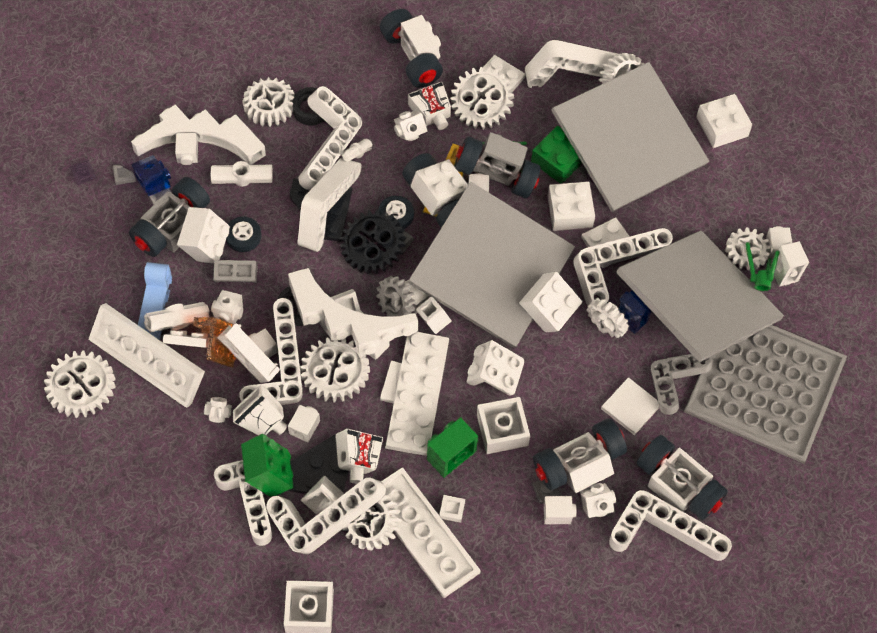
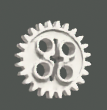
(494, 108)
(354, 373)
(63, 396)

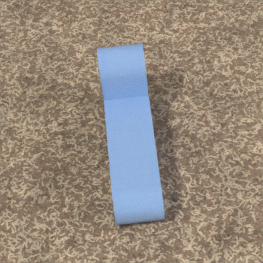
(156, 293)

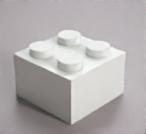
(724, 120)
(571, 206)
(203, 235)
(550, 302)
(503, 425)
(308, 607)

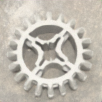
(619, 65)
(260, 108)
(377, 535)

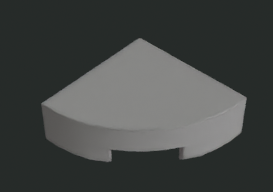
(123, 175)

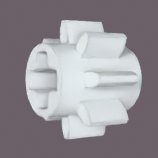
(217, 409)

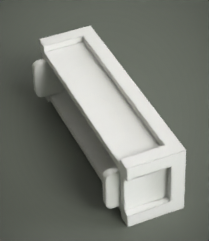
(248, 353)

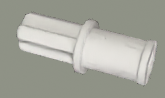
(357, 150)

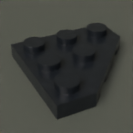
(335, 216)
(315, 464)

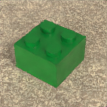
(556, 156)
(451, 447)
(267, 465)

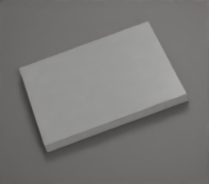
(630, 136)
(489, 262)
(699, 295)
(769, 390)

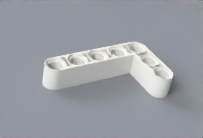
(566, 56)
(345, 125)
(321, 199)
(614, 255)
(285, 361)
(326, 517)
(667, 524)

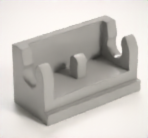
(235, 271)

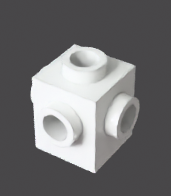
(410, 125)
(228, 307)
(597, 500)

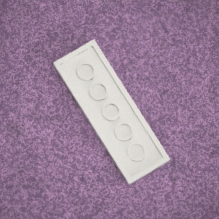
(146, 355)
(417, 393)
(428, 536)

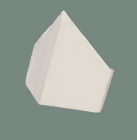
(321, 495)

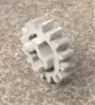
(737, 249)
(607, 318)

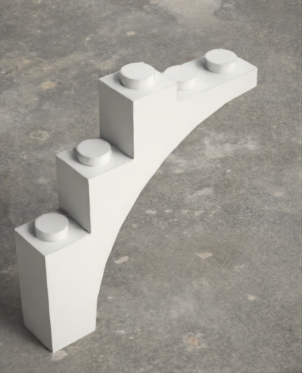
(229, 135)
(342, 322)

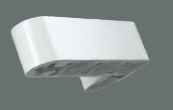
(251, 503)

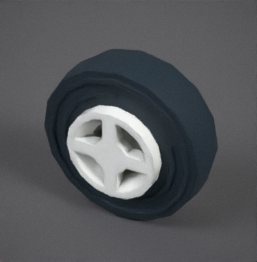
(400, 206)
(247, 227)

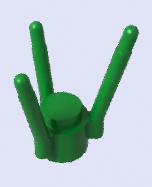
(764, 277)

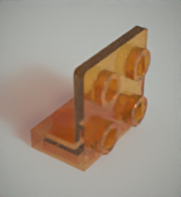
(217, 351)

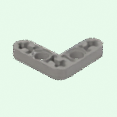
(671, 372)

